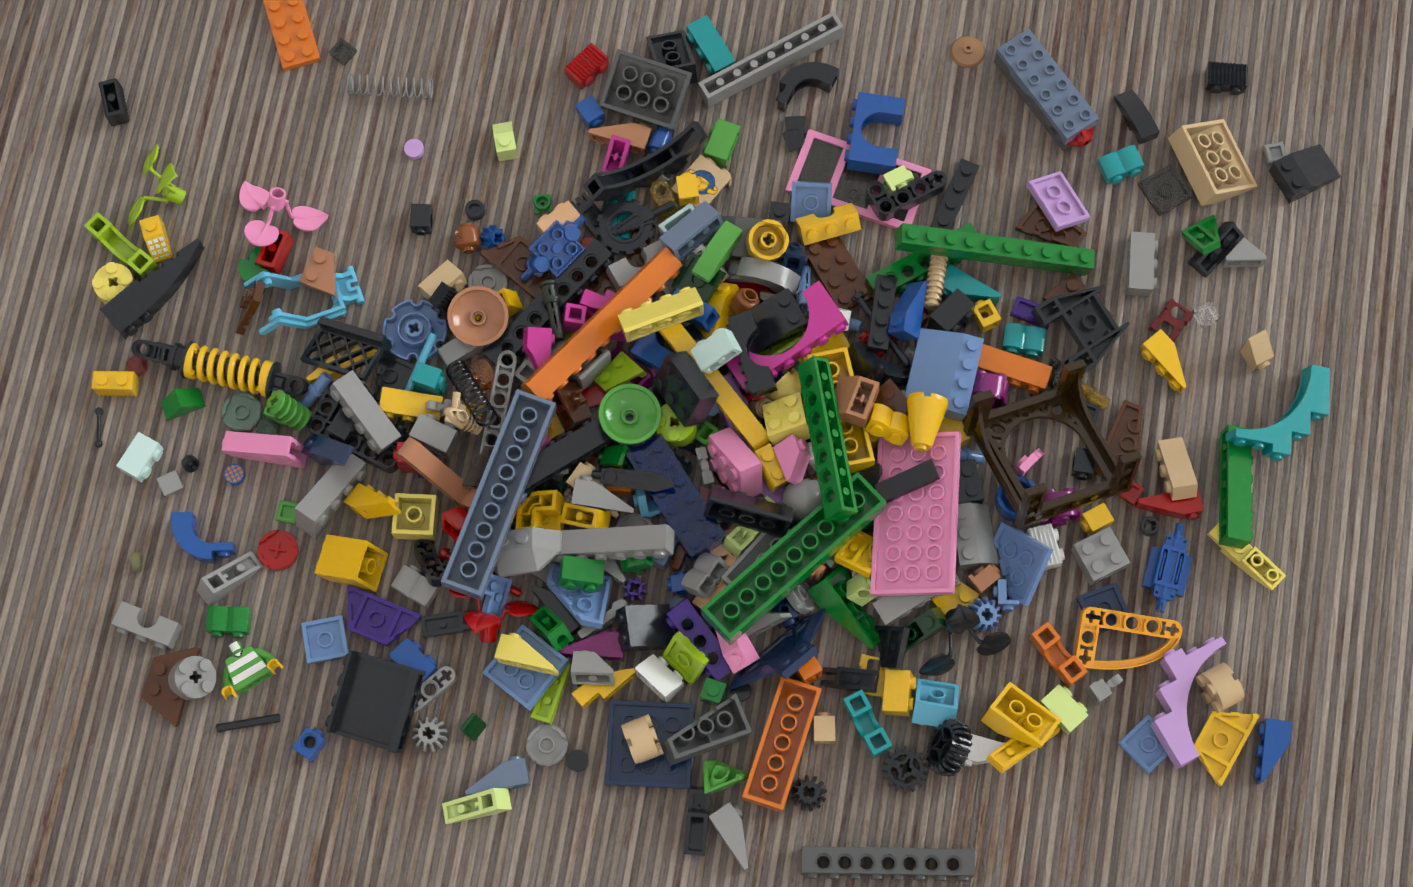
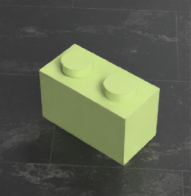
(1062, 704)

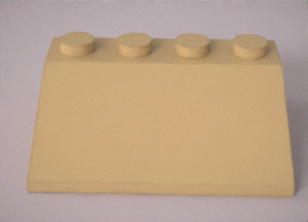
(1212, 161)

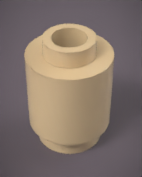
(756, 407)

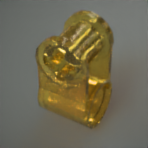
(665, 197)

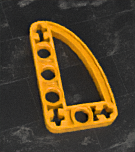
(1120, 624)

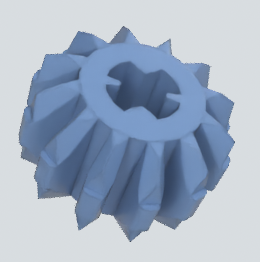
(985, 606)

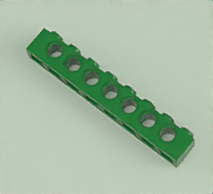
(827, 439)

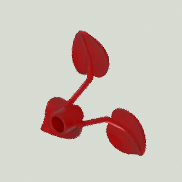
(489, 623)

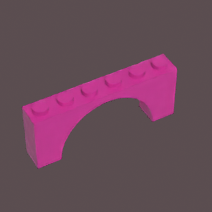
(824, 322)

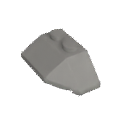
(528, 551)

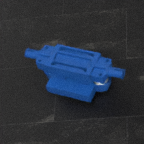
(554, 249)
(1168, 569)

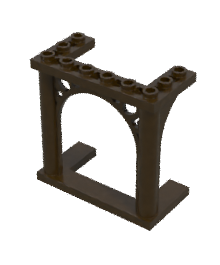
(1030, 502)

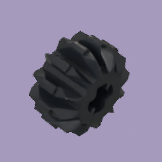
(809, 786)

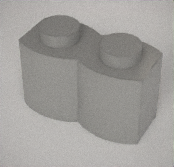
(704, 575)
(415, 586)

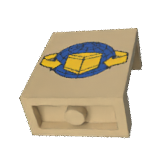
(709, 179)

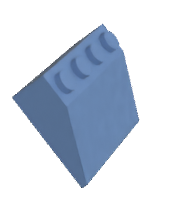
(945, 366)

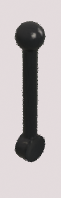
(98, 411)

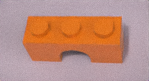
(1050, 647)

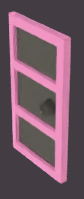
(823, 161)

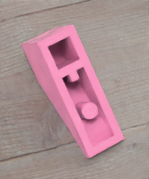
(739, 653)

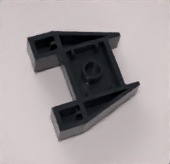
(1085, 320)

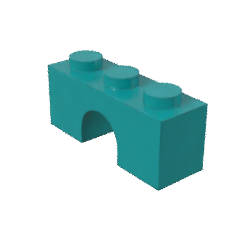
(866, 724)

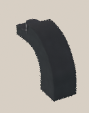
(805, 75)
(865, 360)

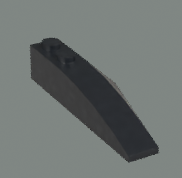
(145, 298)

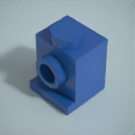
(674, 583)

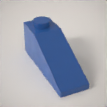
(907, 314)

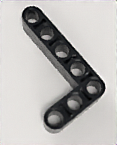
(362, 448)

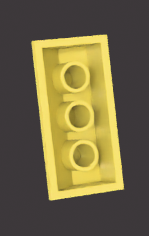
(661, 314)

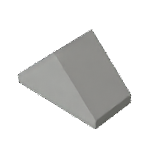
(1244, 255)

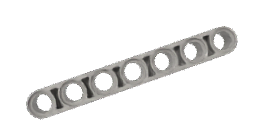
(501, 390)

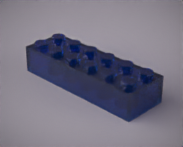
(680, 505)

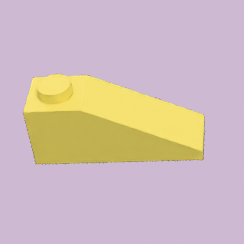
(516, 652)

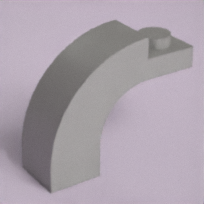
(764, 273)

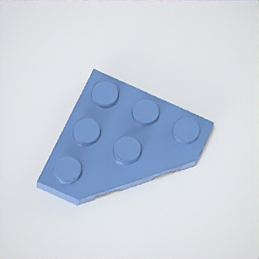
(1021, 561)
(584, 606)

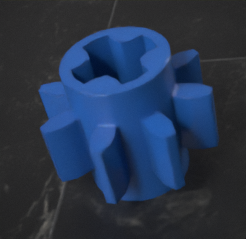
(492, 236)

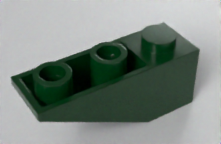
(925, 627)

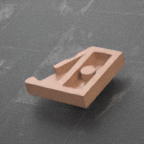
(320, 272)

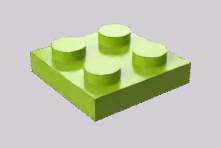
(685, 658)

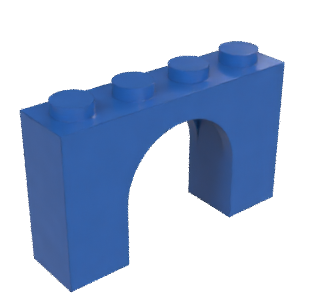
(872, 109)
(649, 348)

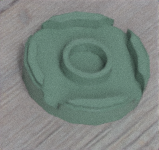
(242, 412)

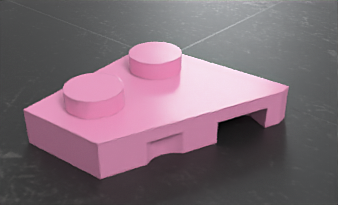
(1026, 463)

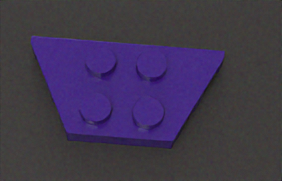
(377, 617)

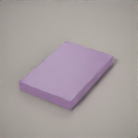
(1058, 201)

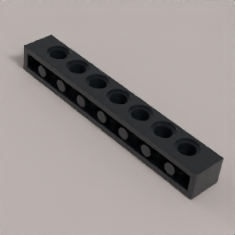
(593, 252)

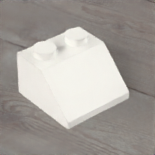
(659, 677)

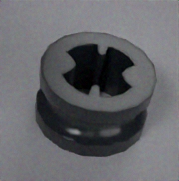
(1150, 520)

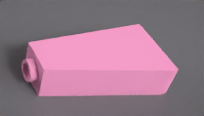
(264, 448)

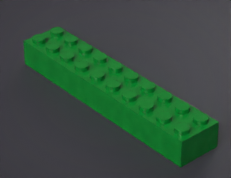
(788, 564)

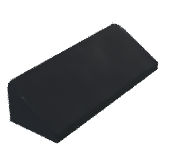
(1229, 238)

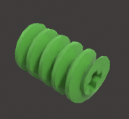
(289, 410)

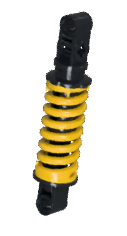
(216, 368)

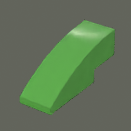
(717, 251)

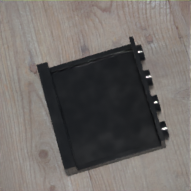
(375, 701)

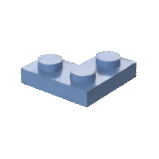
(496, 595)

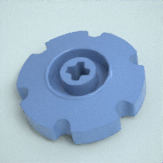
(414, 317)

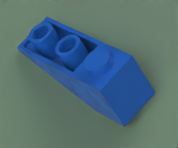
(1274, 740)

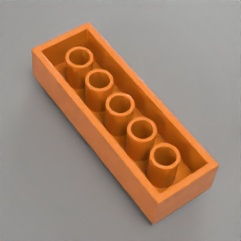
(782, 744)

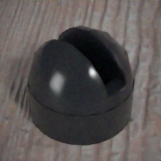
(190, 468)

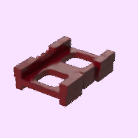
(1166, 317)

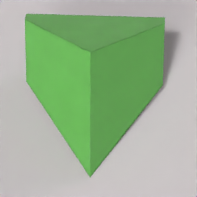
(721, 776)

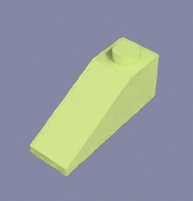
(477, 805)

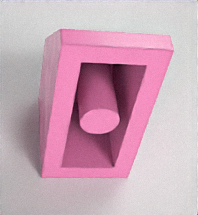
(793, 458)

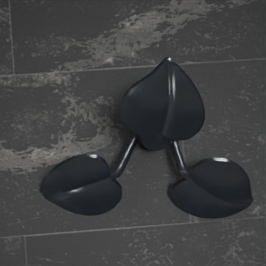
(957, 622)

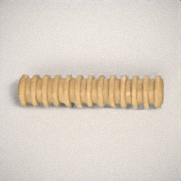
(935, 282)

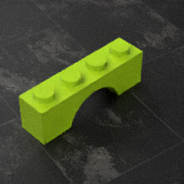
(119, 246)

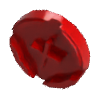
(278, 550)

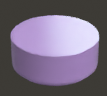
(414, 149)

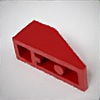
(1180, 509)

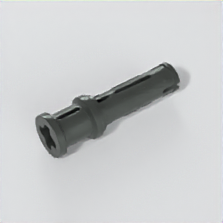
(550, 301)

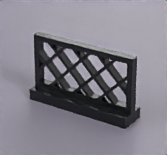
(355, 335)

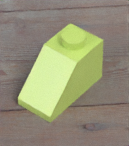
(505, 141)

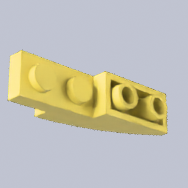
(1251, 561)

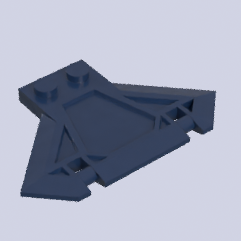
(784, 654)

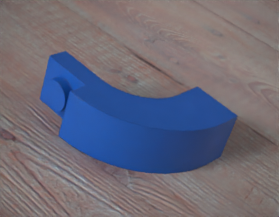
(184, 531)

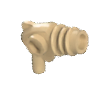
(459, 417)

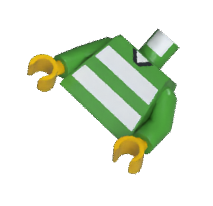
(246, 669)

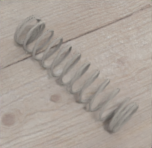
(350, 87)

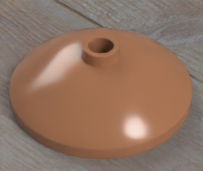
(474, 302)

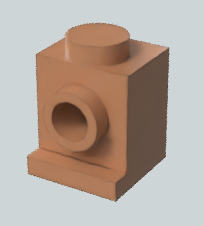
(984, 578)

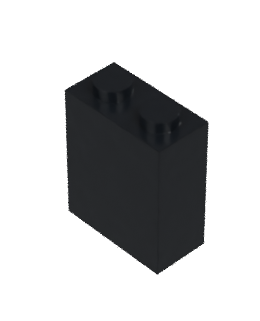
(643, 627)

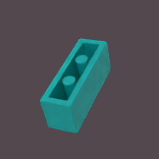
(709, 45)

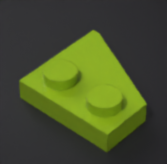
(619, 372)

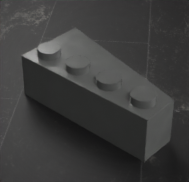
(710, 732)

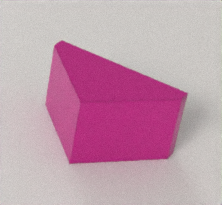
(617, 153)

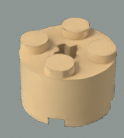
(1220, 687)
(642, 739)

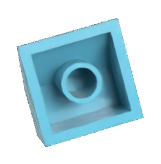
(934, 702)

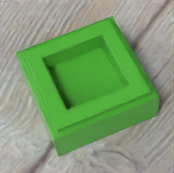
(286, 512)

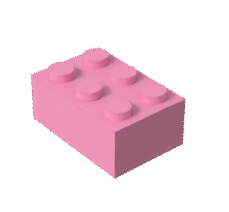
(735, 463)

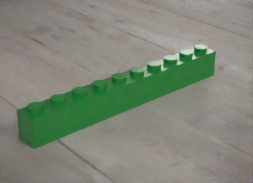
(993, 249)

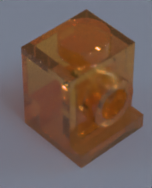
(483, 374)

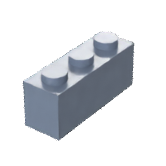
(692, 230)

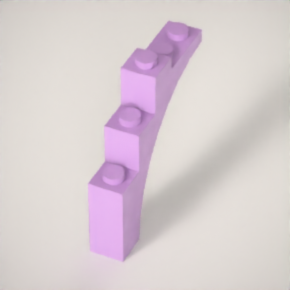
(1173, 727)

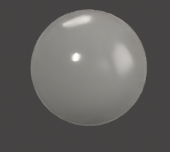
(802, 498)

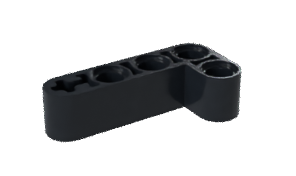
(908, 192)

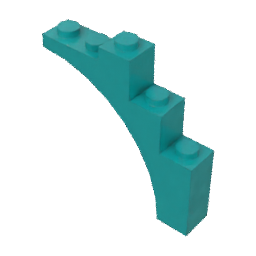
(1309, 405)

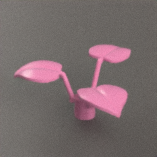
(263, 234)

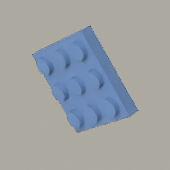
(524, 684)

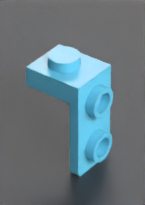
(647, 509)

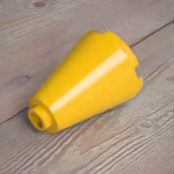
(925, 418)

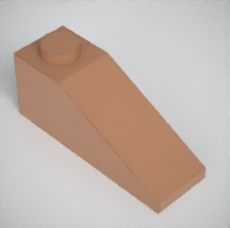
(638, 134)

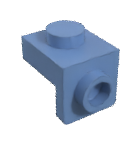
(999, 592)

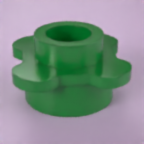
(542, 198)

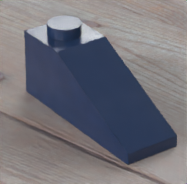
(326, 450)

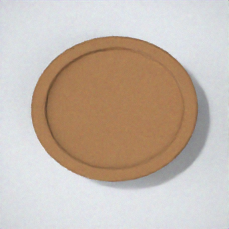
(967, 51)

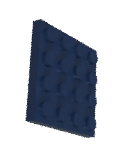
(656, 772)

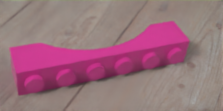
(537, 346)

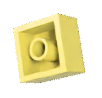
(786, 418)
(417, 517)

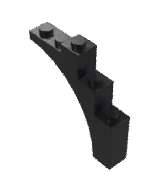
(665, 161)

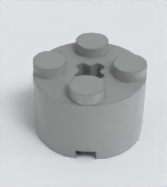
(192, 689)

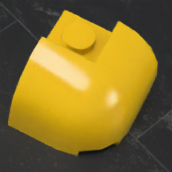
(541, 510)

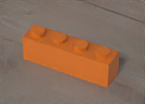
(1019, 370)

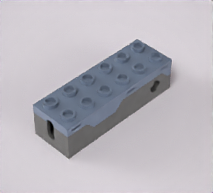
(1047, 90)

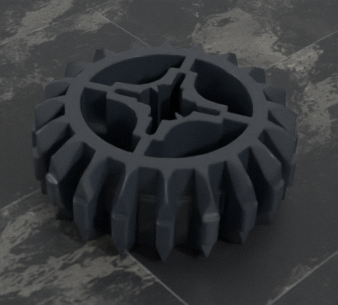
(949, 747)

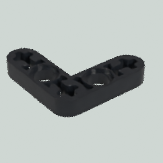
(431, 555)

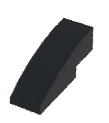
(1137, 116)
(697, 821)

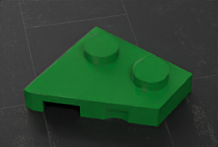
(1203, 235)

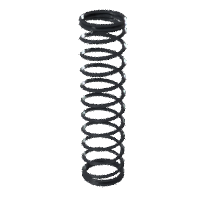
(488, 407)

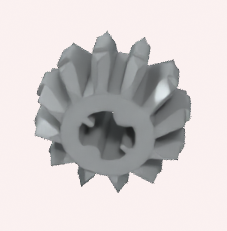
(424, 740)

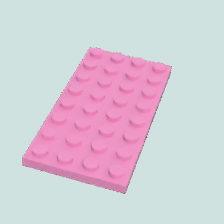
(919, 530)

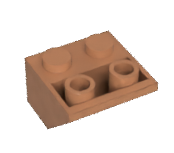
(856, 398)

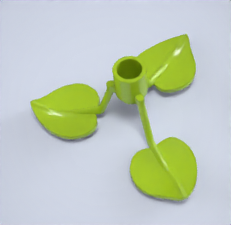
(170, 191)

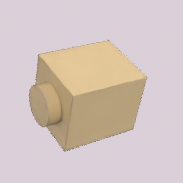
(824, 728)

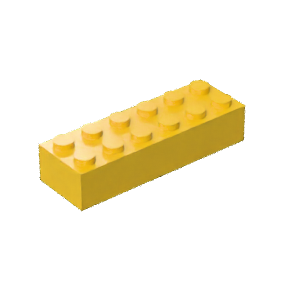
(856, 438)

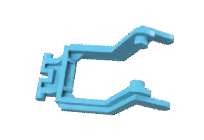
(345, 295)

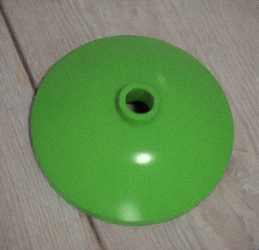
(633, 401)

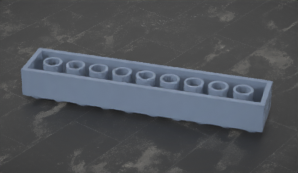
(498, 495)

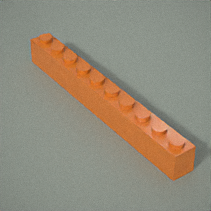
(602, 325)

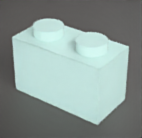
(716, 350)
(140, 457)

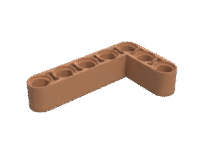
(436, 473)

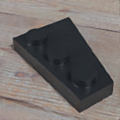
(391, 373)

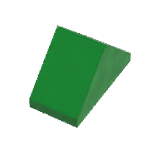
(182, 402)

